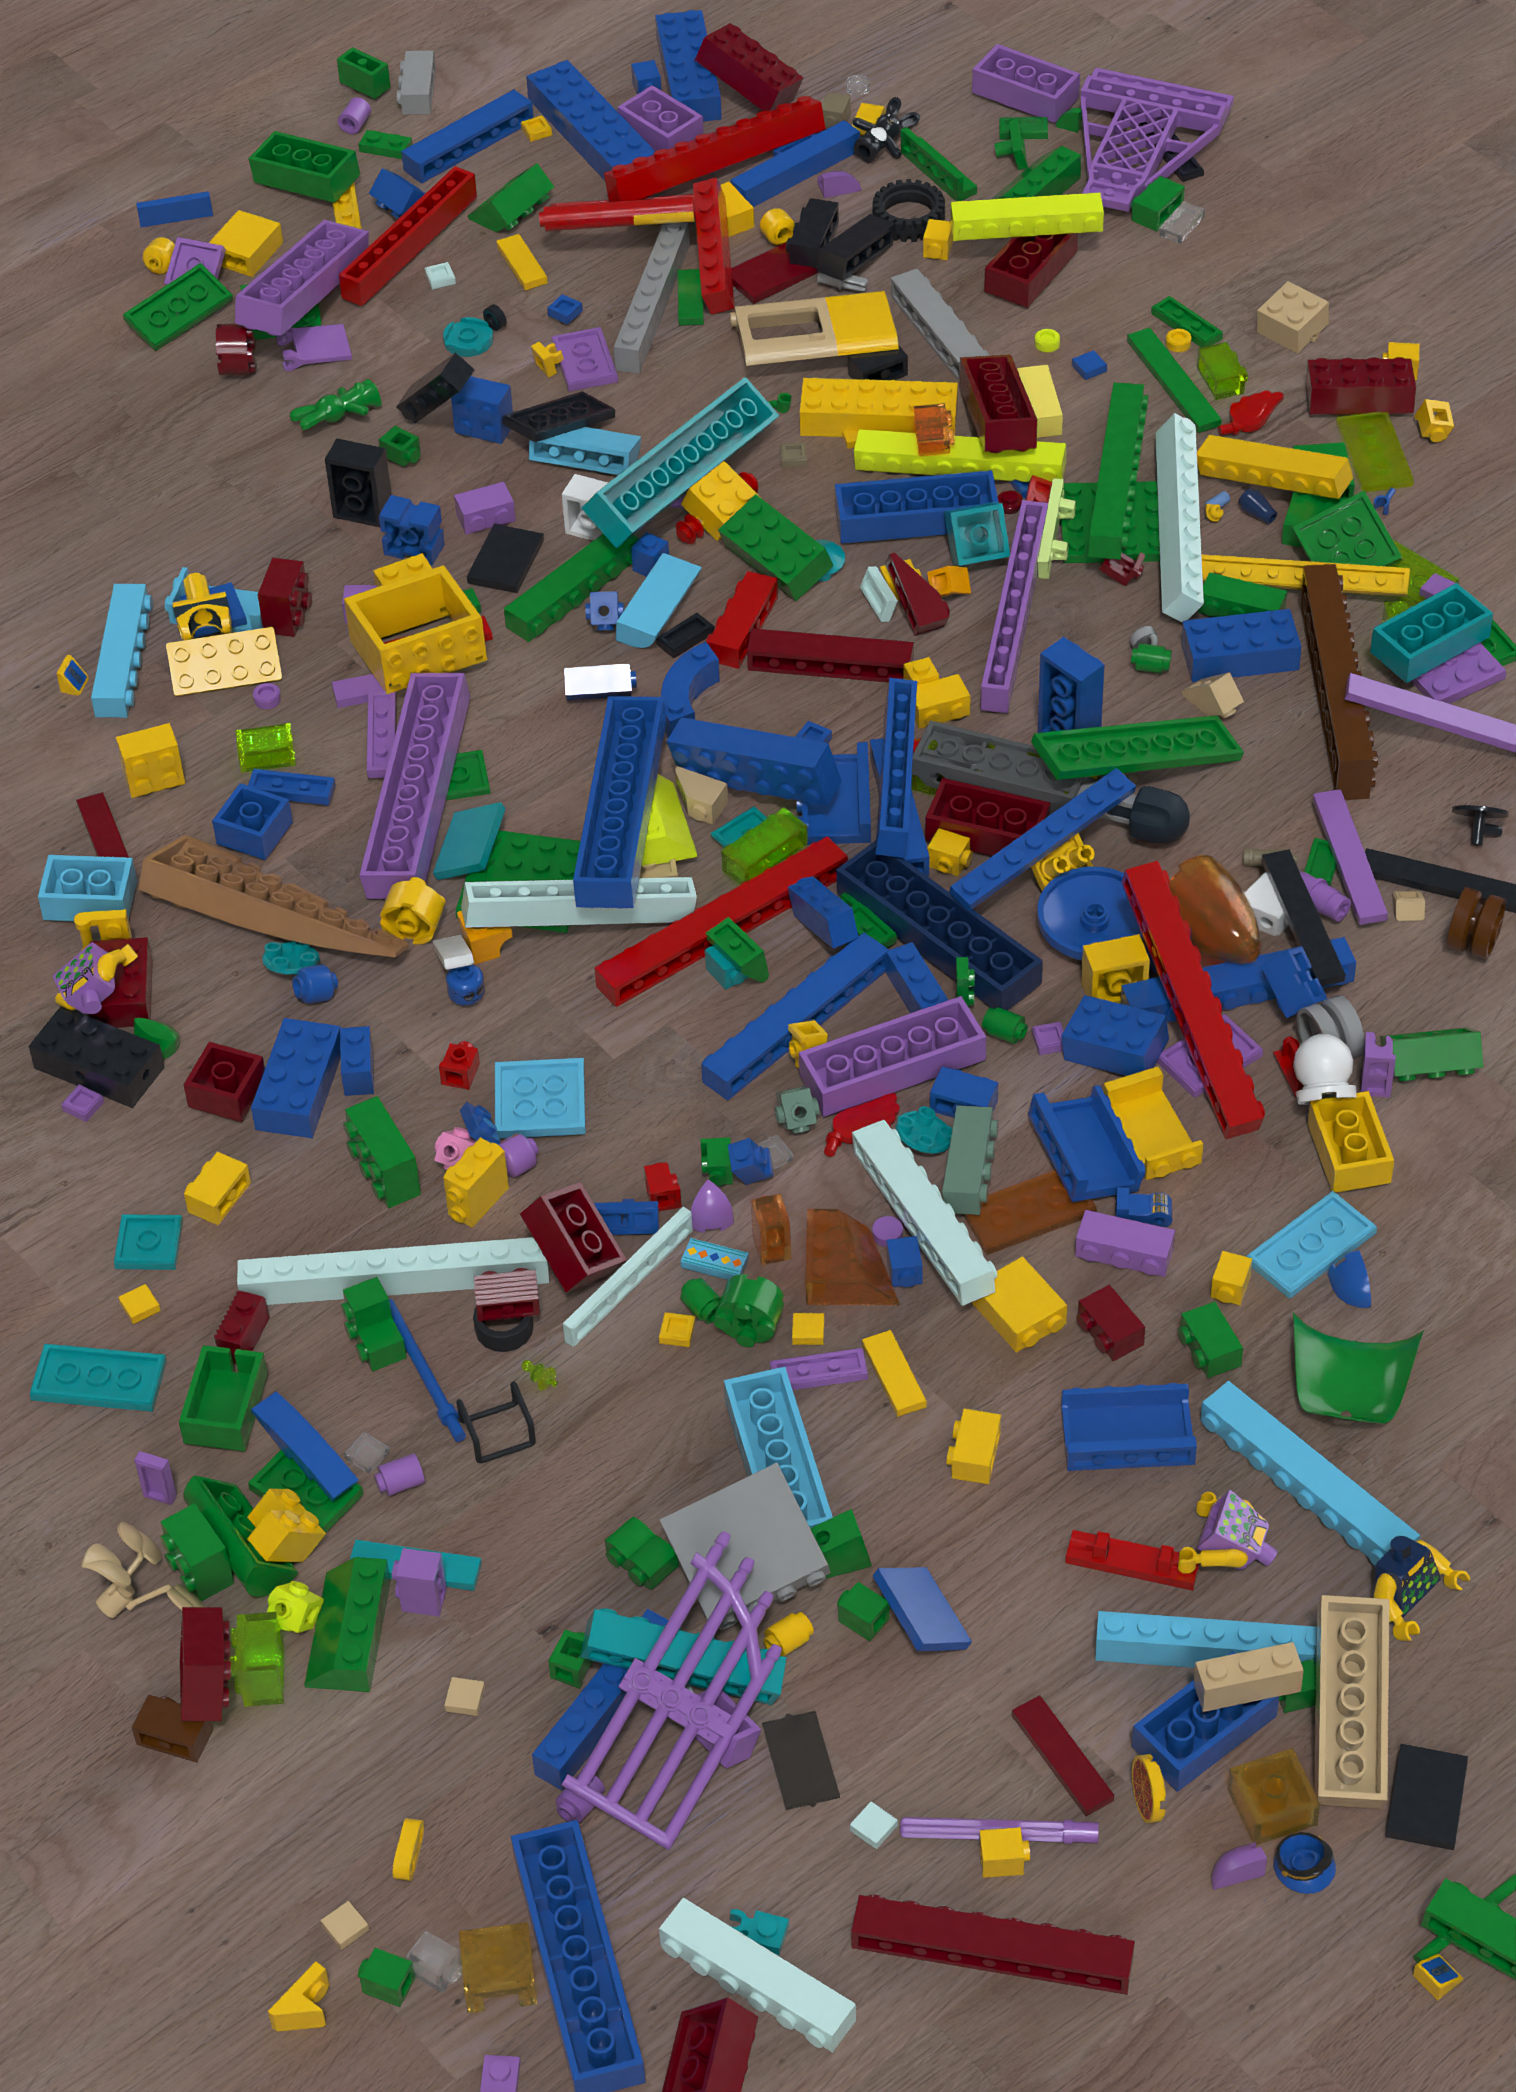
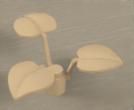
(120, 1592)

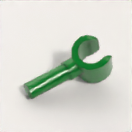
(782, 403)

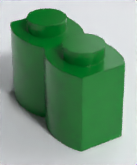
(641, 1553)

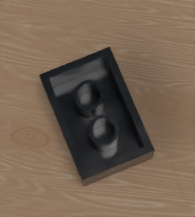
(357, 481)

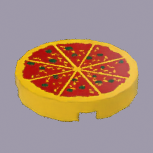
(1148, 1788)

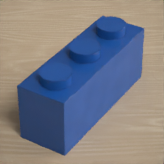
(823, 912)
(913, 978)

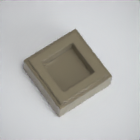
(793, 455)

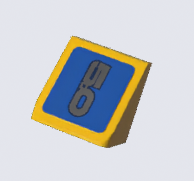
(71, 677)
(1437, 1976)

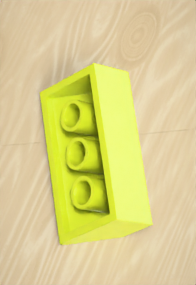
(667, 828)

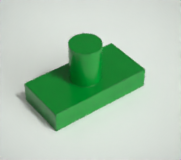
(1014, 145)

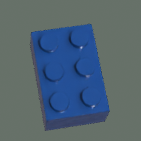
(1114, 1036)

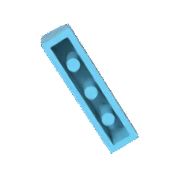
(588, 450)
(655, 601)

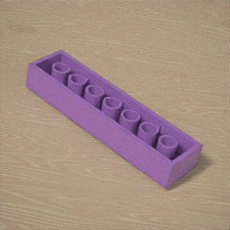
(299, 278)

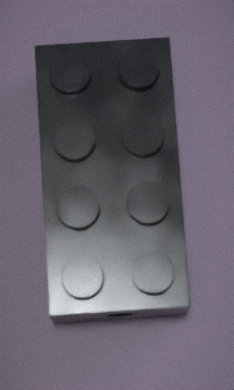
(96, 1056)

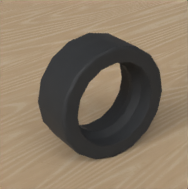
(503, 1340)

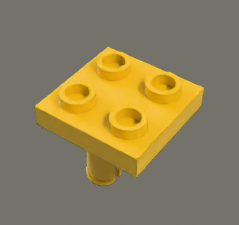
(1066, 857)

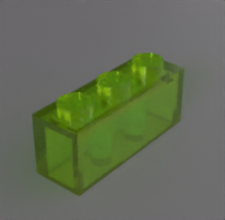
(764, 846)

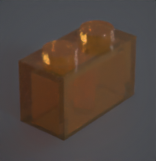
(771, 1229)

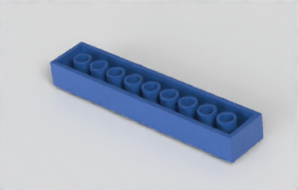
(620, 803)

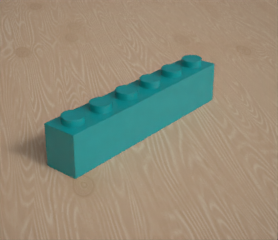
(621, 1639)

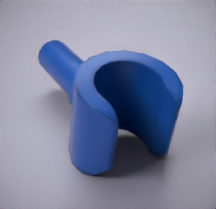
(1384, 501)

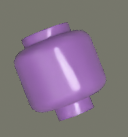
(519, 1154)

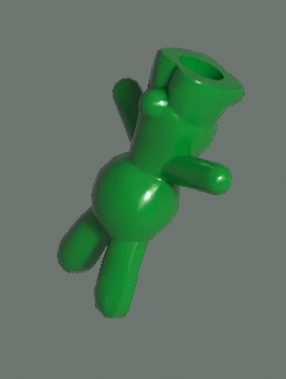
(333, 407)

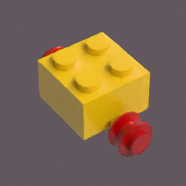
(714, 502)

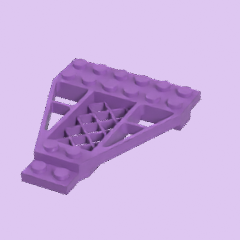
(1159, 105)

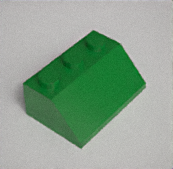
(513, 200)
(1436, 1052)

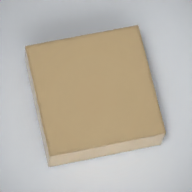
(464, 1696)
(344, 1925)

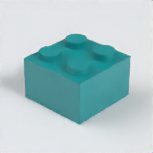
(977, 533)

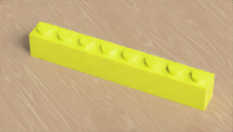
(899, 454)

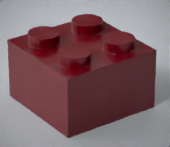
(284, 596)
(224, 1081)

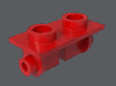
(1285, 1059)

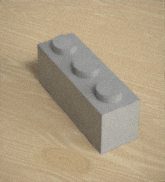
(416, 82)

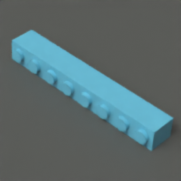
(1303, 1472)
(1190, 1640)

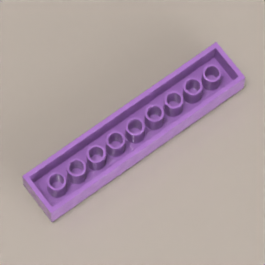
(415, 782)

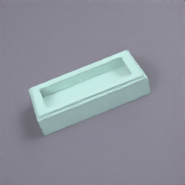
(878, 594)

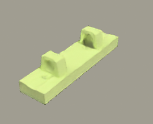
(1050, 547)

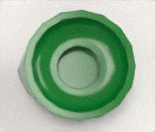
(158, 1033)

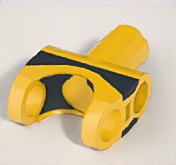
(201, 608)

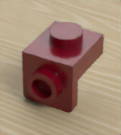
(1123, 569)

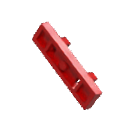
(1128, 1559)

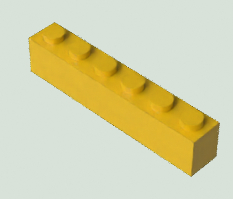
(1274, 466)

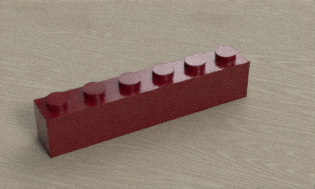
(827, 655)

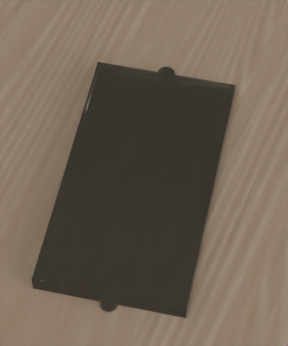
(800, 1760)

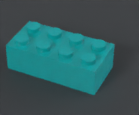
(1431, 632)

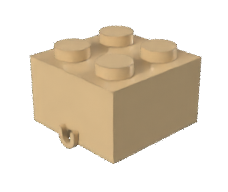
(1293, 317)

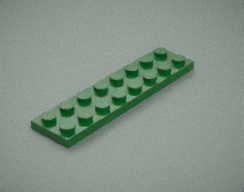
(1136, 747)

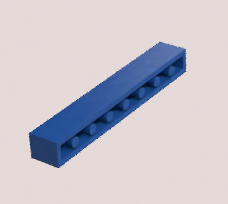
(896, 768)
(1231, 983)
(816, 999)

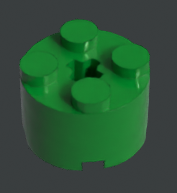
(749, 1309)

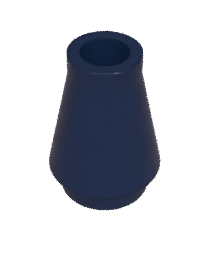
(1255, 504)

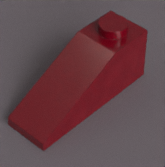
(918, 598)

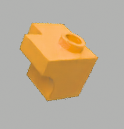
(484, 941)

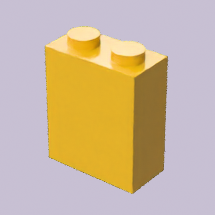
(248, 242)
(1022, 1306)

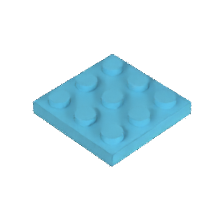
(540, 1097)

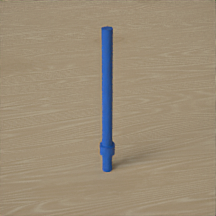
(446, 1411)

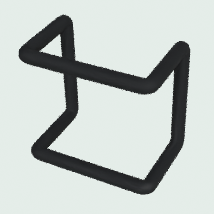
(516, 1398)

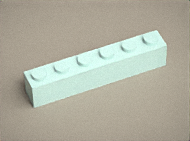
(757, 1975)

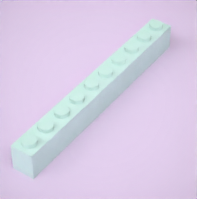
(1179, 518)
(398, 1269)

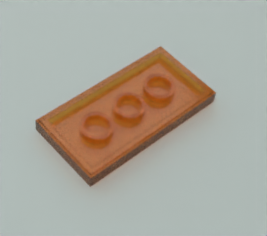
(1025, 1212)

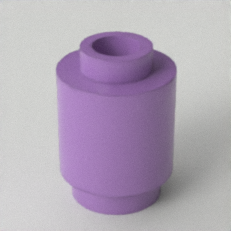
(573, 1807)

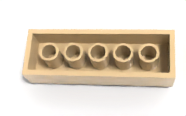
(1352, 1702)

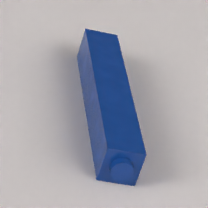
(797, 163)
(916, 849)

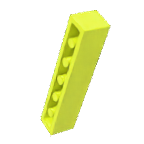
(1027, 216)

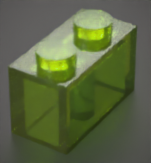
(1221, 370)
(265, 747)

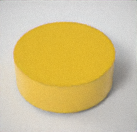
(1178, 340)

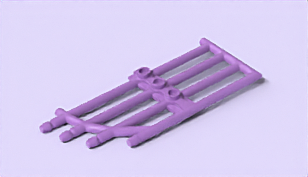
(681, 1705)

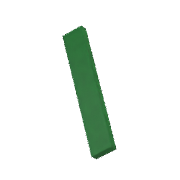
(1174, 380)

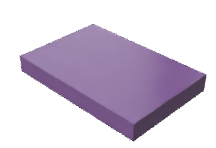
(585, 359)
(1180, 1065)

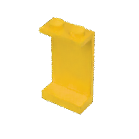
(1152, 1123)

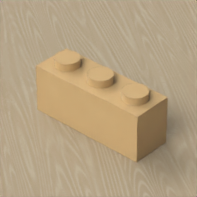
(1248, 1676)

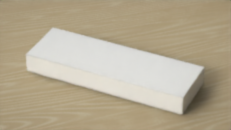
(453, 952)

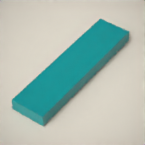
(459, 1570)

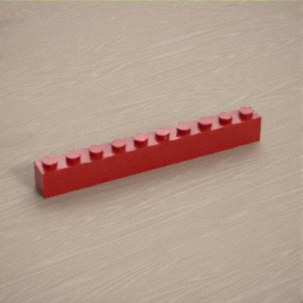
(715, 150)
(686, 940)
(1192, 1000)

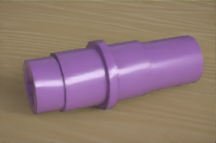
(1325, 898)

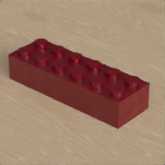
(998, 403)

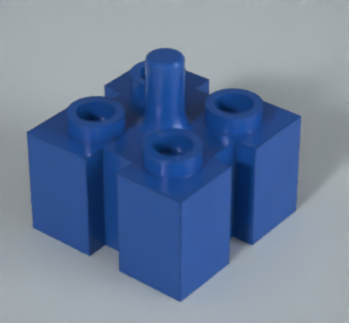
(411, 529)

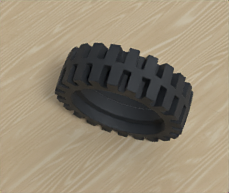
(914, 193)

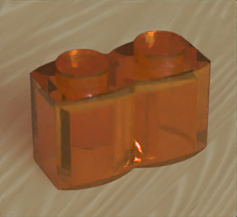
(932, 429)

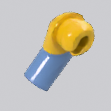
(1213, 506)

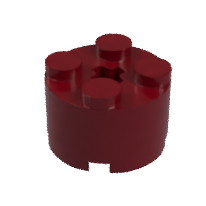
(235, 349)

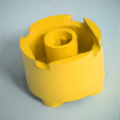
(412, 911)

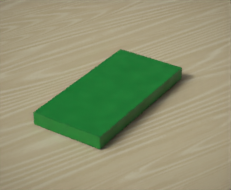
(177, 307)

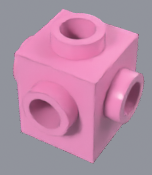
(451, 1146)

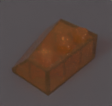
(844, 1262)

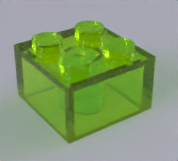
(258, 1659)

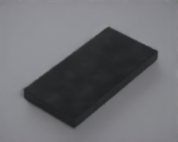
(558, 416)

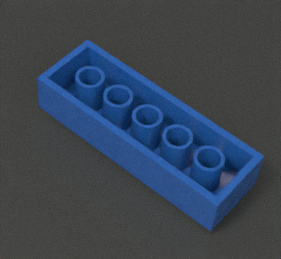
(686, 80)
(907, 505)
(757, 760)

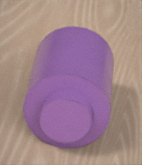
(354, 115)
(399, 1475)

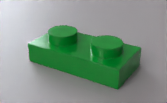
(384, 144)
(964, 979)

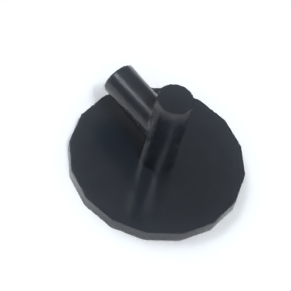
(1480, 828)

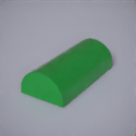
(227, 1514)

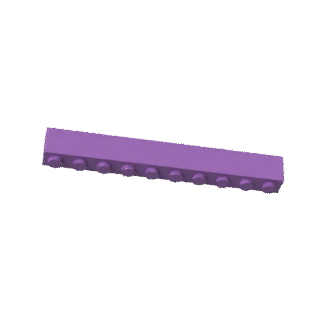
(1013, 609)

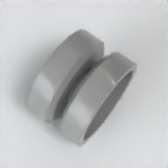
(1333, 1017)

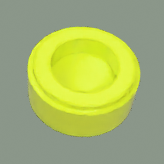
(1047, 340)

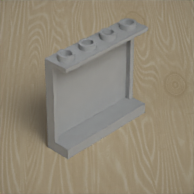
(762, 1526)

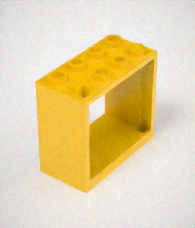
(408, 605)

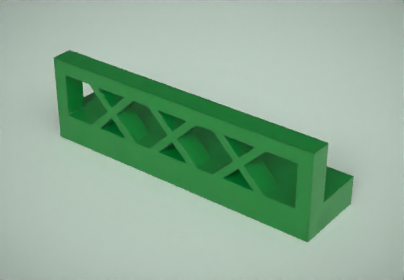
(936, 166)

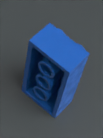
(1241, 644)
(1069, 688)
(297, 1078)
(1190, 1740)

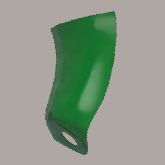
(1351, 1375)

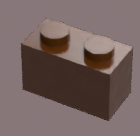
(162, 1730)

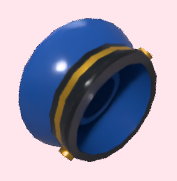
(1304, 1863)

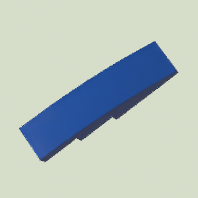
(305, 1445)

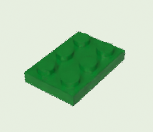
(286, 1474)

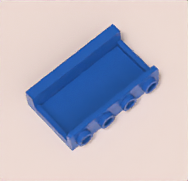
(848, 813)
(1087, 1145)
(1127, 1427)

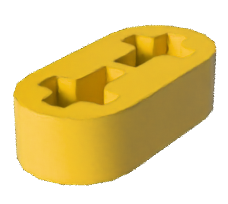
(408, 1849)

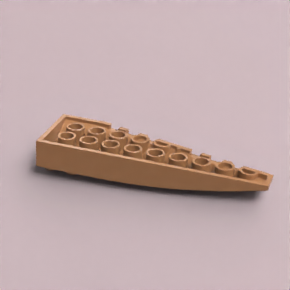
(225, 888)

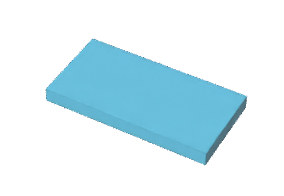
(1311, 1244)

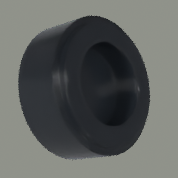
(494, 317)

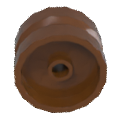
(1476, 923)

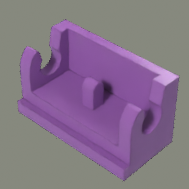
(1377, 1067)

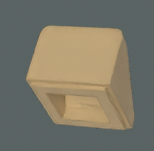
(1409, 905)

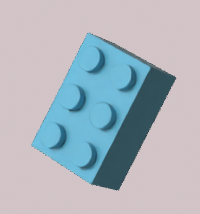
(86, 885)

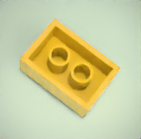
(1350, 1142)

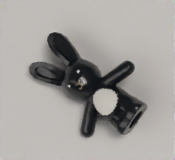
(883, 132)

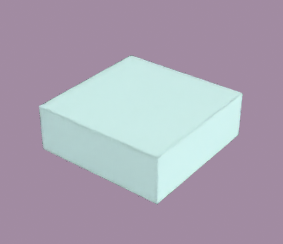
(439, 275)
(873, 1825)

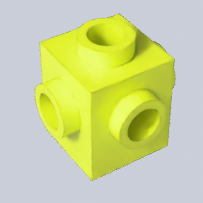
(295, 1606)

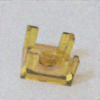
(497, 1964)

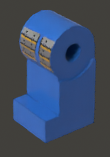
(1144, 1208)

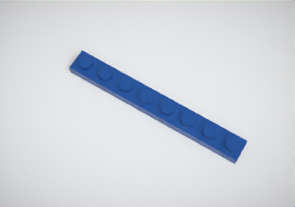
(1042, 839)

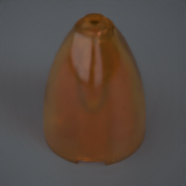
(1216, 911)

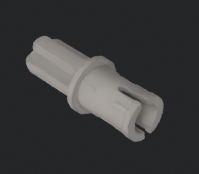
(851, 283)

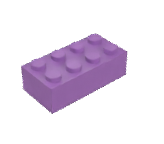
(1025, 83)

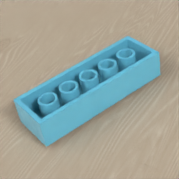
(773, 1432)

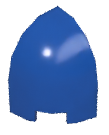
(1351, 1280)

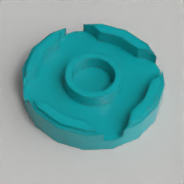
(468, 337)

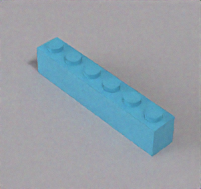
(121, 650)

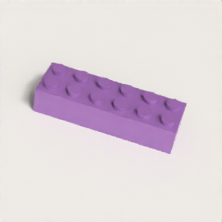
(892, 1055)

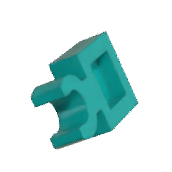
(764, 1928)

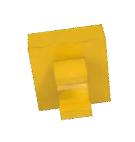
(546, 357)

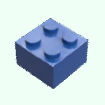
(480, 409)
(252, 821)

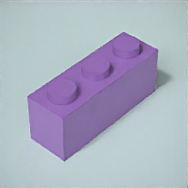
(1125, 1243)

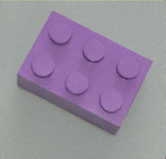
(661, 118)

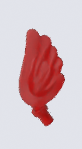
(1251, 412)
(858, 1117)

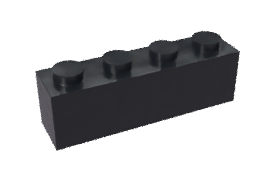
(855, 247)
(435, 388)

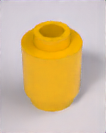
(789, 1633)

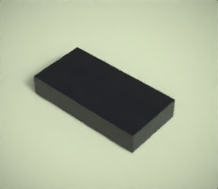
(685, 635)

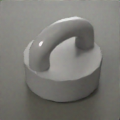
(1144, 635)

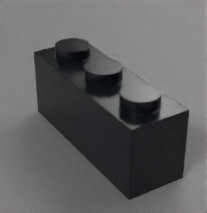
(813, 231)

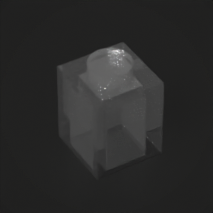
(435, 1961)

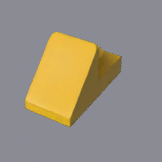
(297, 2007)

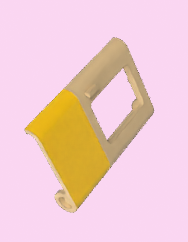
(847, 322)

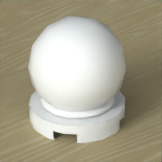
(1323, 1067)

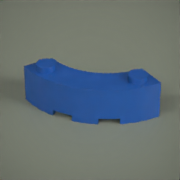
(686, 681)

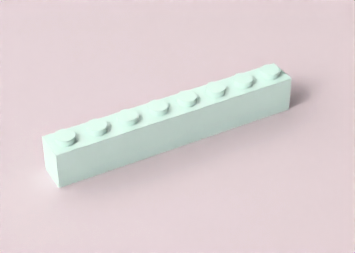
(554, 903)
(924, 1212)

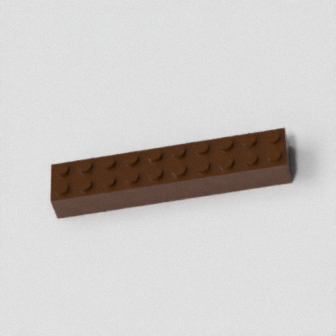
(1331, 662)

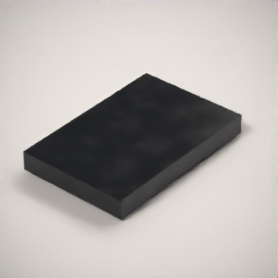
(505, 558)
(1427, 1796)

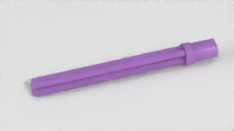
(959, 1828)

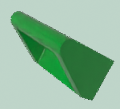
(739, 949)

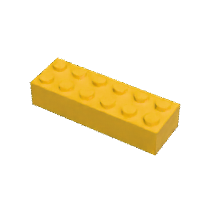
(867, 404)

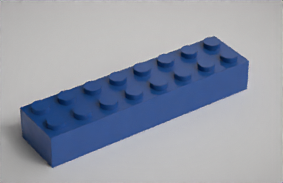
(585, 118)
(577, 1959)

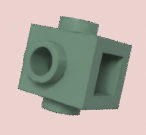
(787, 1103)

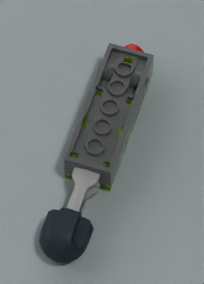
(1020, 770)

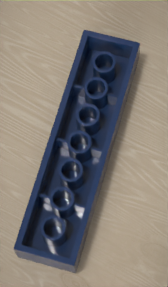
(941, 926)

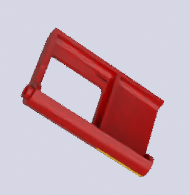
(618, 214)

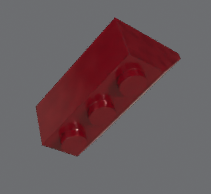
(711, 2048)

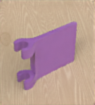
(315, 345)

